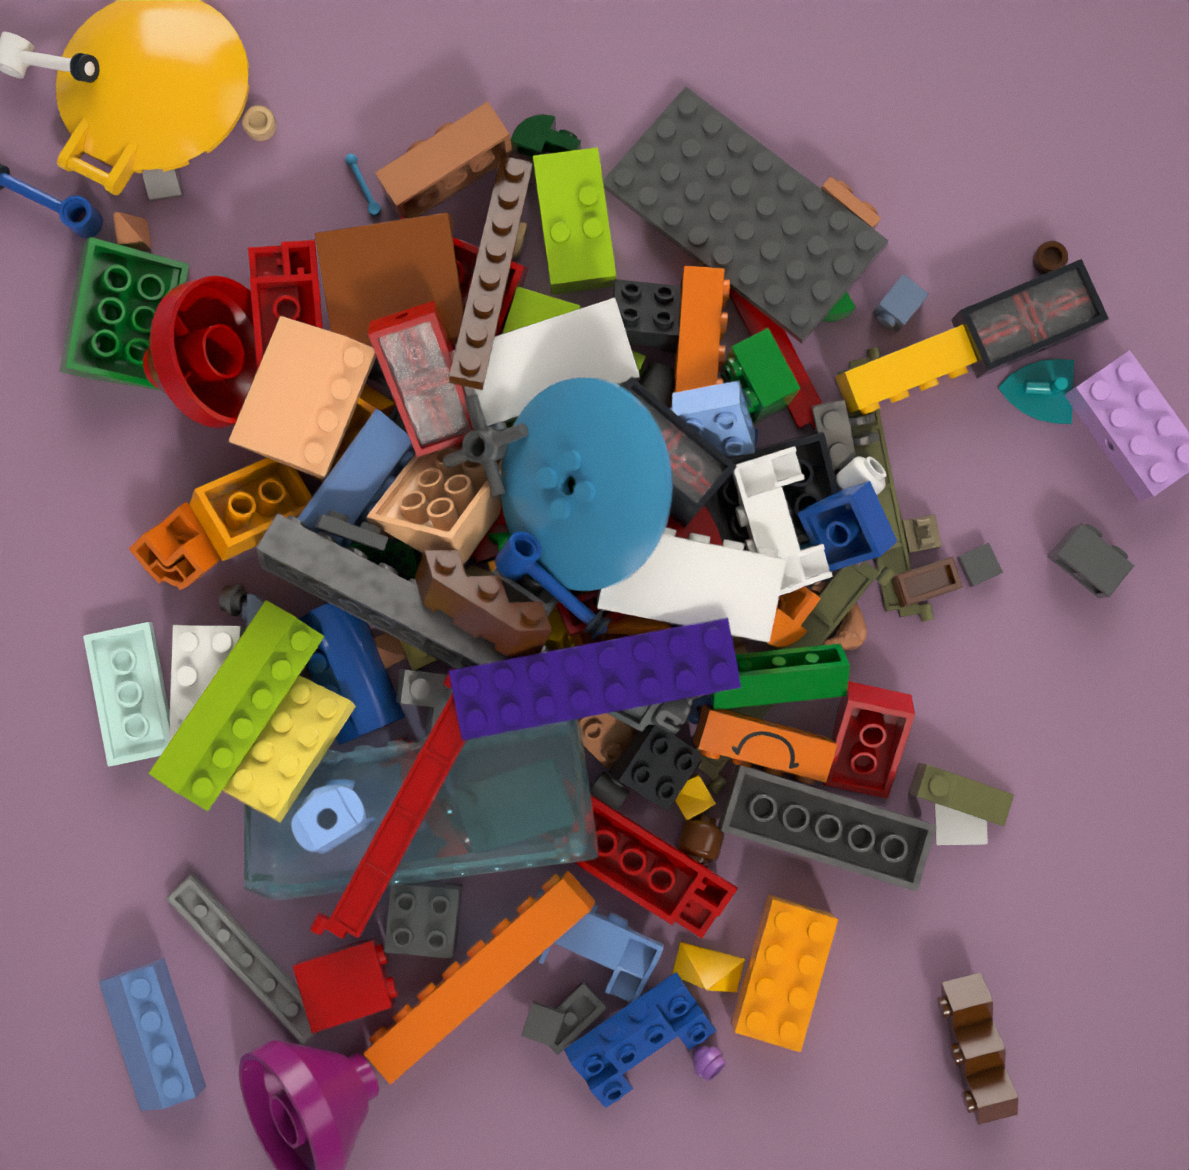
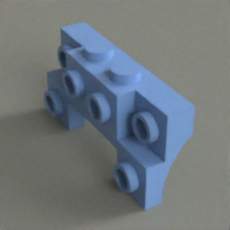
(614, 946)

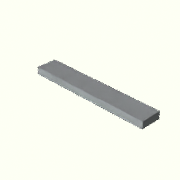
(242, 955)

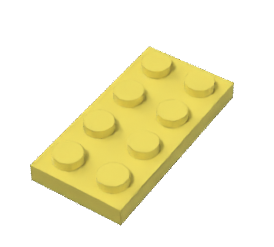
(289, 748)

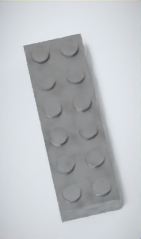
(827, 827)

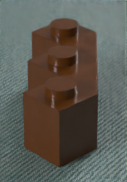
(481, 605)
(977, 1048)

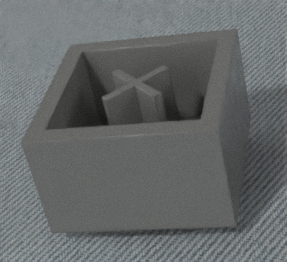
(423, 919)

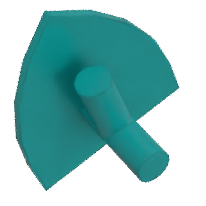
(1040, 390)

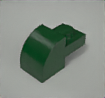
(539, 135)

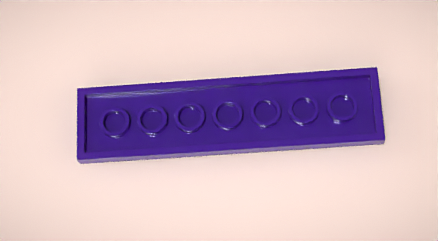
(595, 678)

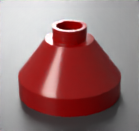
(204, 349)

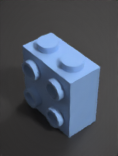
(719, 416)

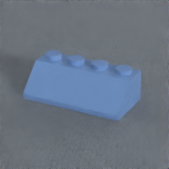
(361, 474)
(153, 1036)

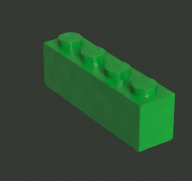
(787, 677)

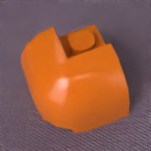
(176, 549)
(789, 616)

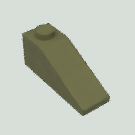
(961, 794)

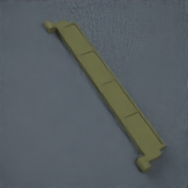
(897, 556)
(834, 604)

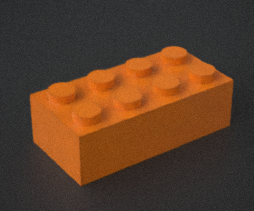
(701, 328)

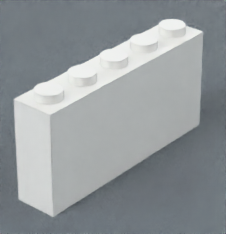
(569, 346)
(703, 582)

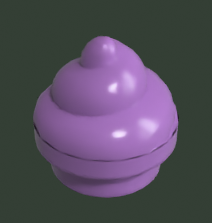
(707, 1062)

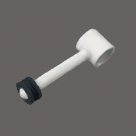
(19, 53)

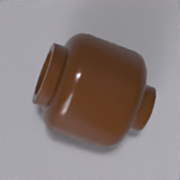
(701, 840)

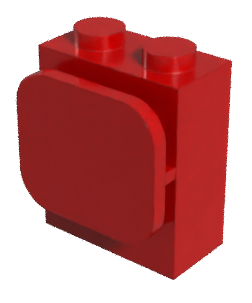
(345, 984)

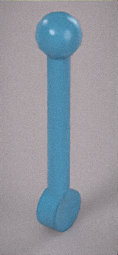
(373, 207)

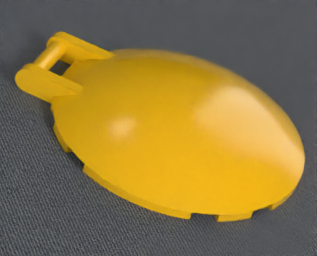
(163, 89)

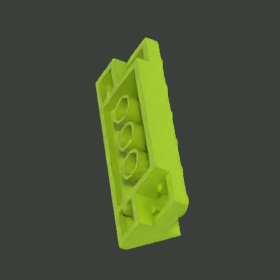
(236, 705)

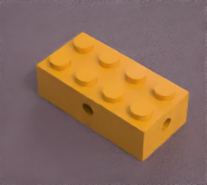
(784, 973)

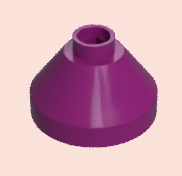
(306, 1103)

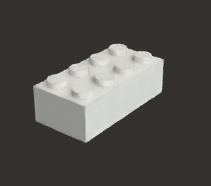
(195, 661)

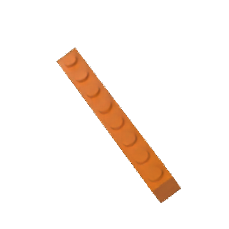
(479, 976)

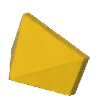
(708, 968)

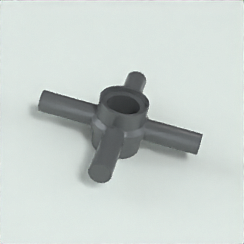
(485, 445)

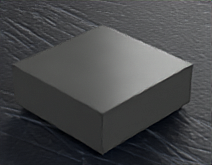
(979, 564)
(543, 1023)

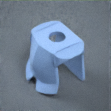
(349, 811)

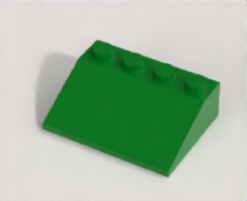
(115, 311)

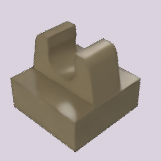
(921, 533)

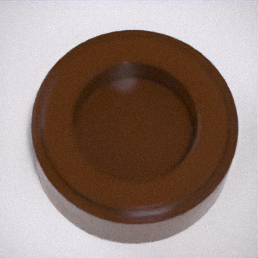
(1050, 257)

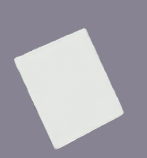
(959, 828)

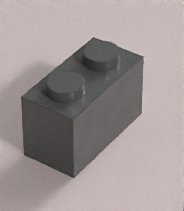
(1091, 560)

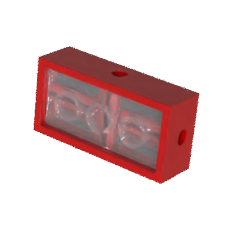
(417, 367)

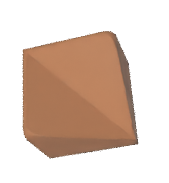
(132, 231)

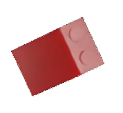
(870, 739)

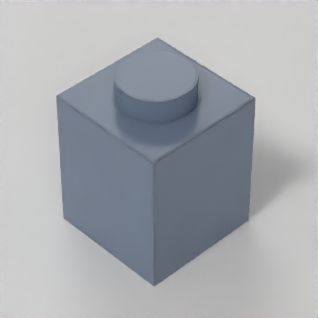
(900, 304)

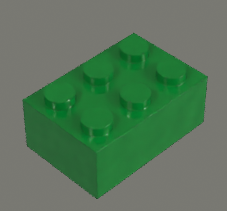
(762, 375)

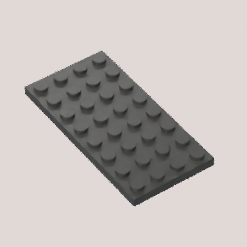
(745, 212)

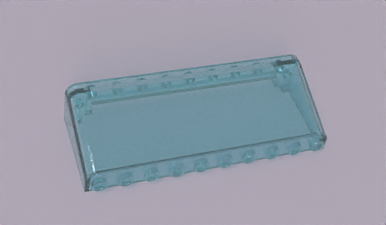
(502, 808)

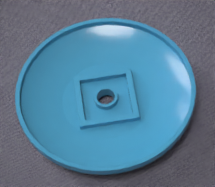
(620, 477)

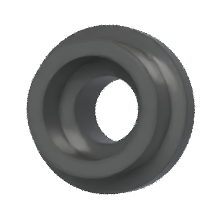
(232, 599)

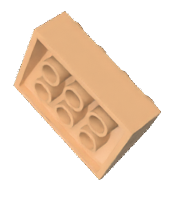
(303, 396)
(438, 505)

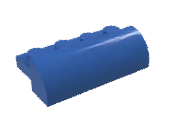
(352, 668)

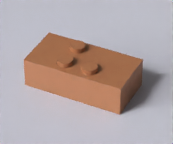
(445, 162)

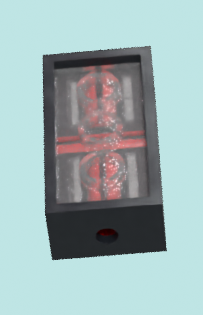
(1031, 317)
(695, 463)

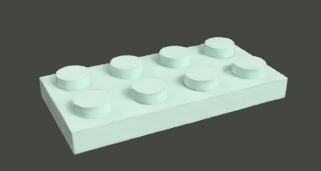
(129, 692)

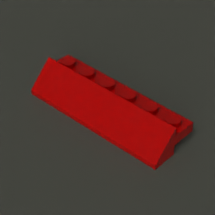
(284, 285)
(655, 872)

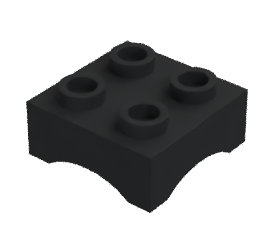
(649, 313)
(656, 765)

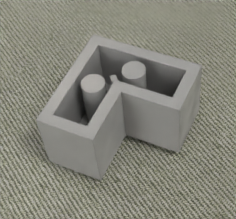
(423, 690)

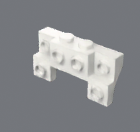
(768, 518)

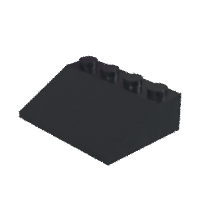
(817, 485)

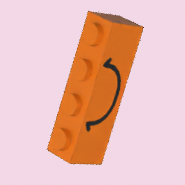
(765, 744)

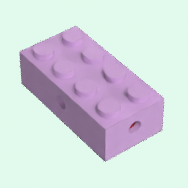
(1133, 426)

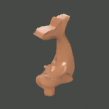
(853, 626)

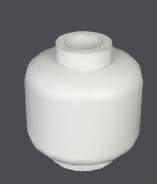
(861, 471)

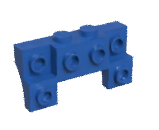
(636, 1034)

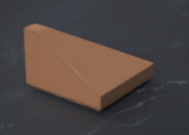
(390, 650)

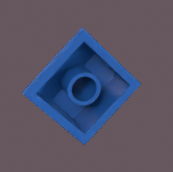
(849, 526)

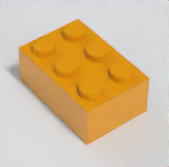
(245, 502)

